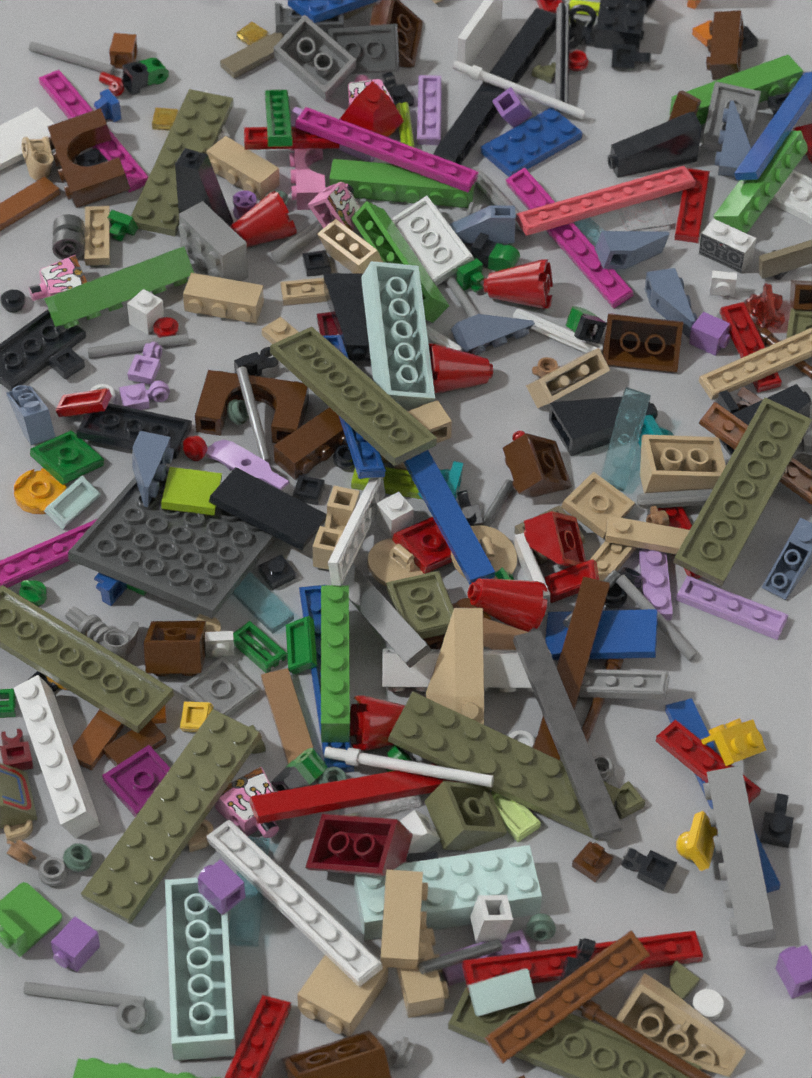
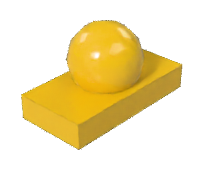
(698, 842)

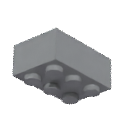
(315, 57)
(213, 243)

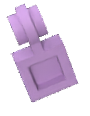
(146, 367)
(138, 397)

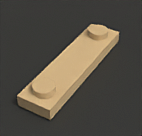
(644, 535)

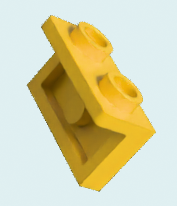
(736, 741)

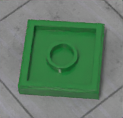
(66, 457)

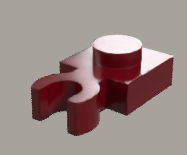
(16, 751)

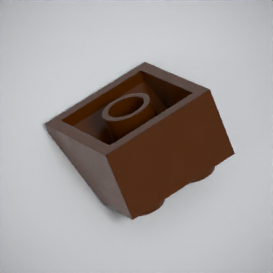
(536, 466)
(175, 647)

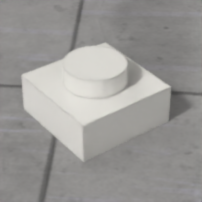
(723, 283)
(219, 644)

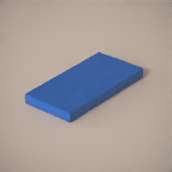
(619, 634)

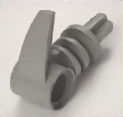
(115, 640)

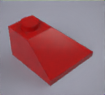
(373, 111)
(556, 538)

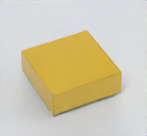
(194, 715)

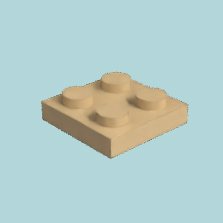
(596, 501)

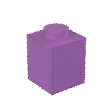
(512, 107)
(710, 333)
(221, 886)
(75, 944)
(795, 970)

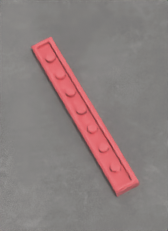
(605, 200)

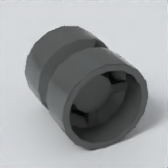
(68, 236)

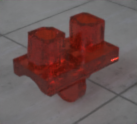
(765, 308)

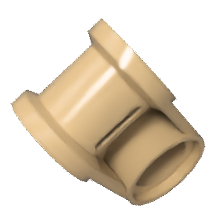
(37, 156)

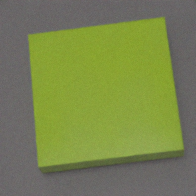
(190, 490)

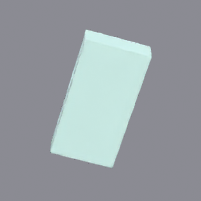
(72, 502)
(501, 992)

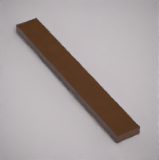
(576, 650)

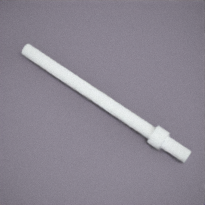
(476, 73)
(355, 757)

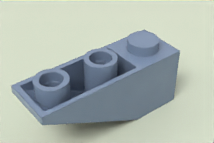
(734, 143)
(495, 221)
(629, 248)
(668, 297)
(486, 330)
(31, 414)
(149, 462)
(792, 561)

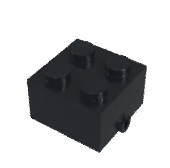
(620, 23)

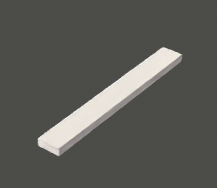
(295, 903)

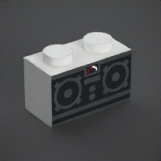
(727, 245)

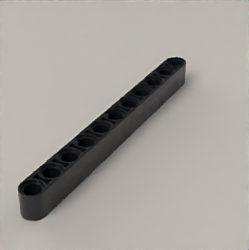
(510, 66)

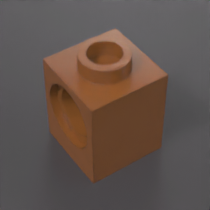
(123, 49)

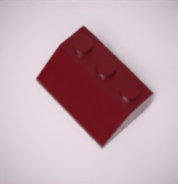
(358, 845)

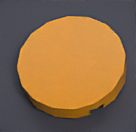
(36, 491)

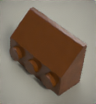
(408, 28)
(642, 342)
(346, 1058)

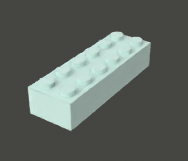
(398, 333)
(455, 886)
(198, 974)

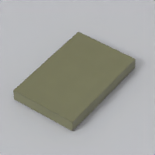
(422, 603)

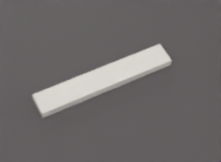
(355, 531)

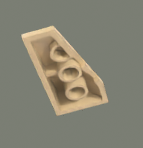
(459, 667)
(679, 1027)

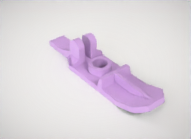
(236, 456)

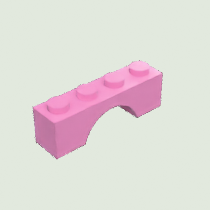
(307, 182)

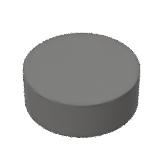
(132, 1014)

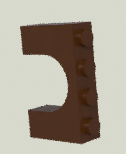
(90, 182)
(286, 398)

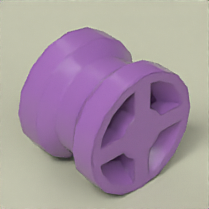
(243, 202)

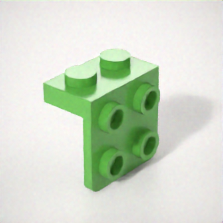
(25, 918)

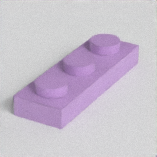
(656, 580)

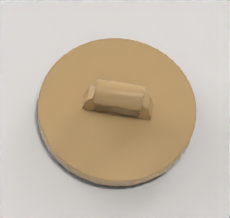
(496, 547)
(391, 562)

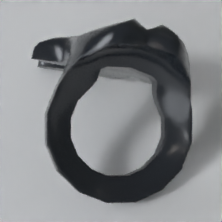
(581, 29)

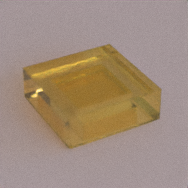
(251, 33)
(164, 118)

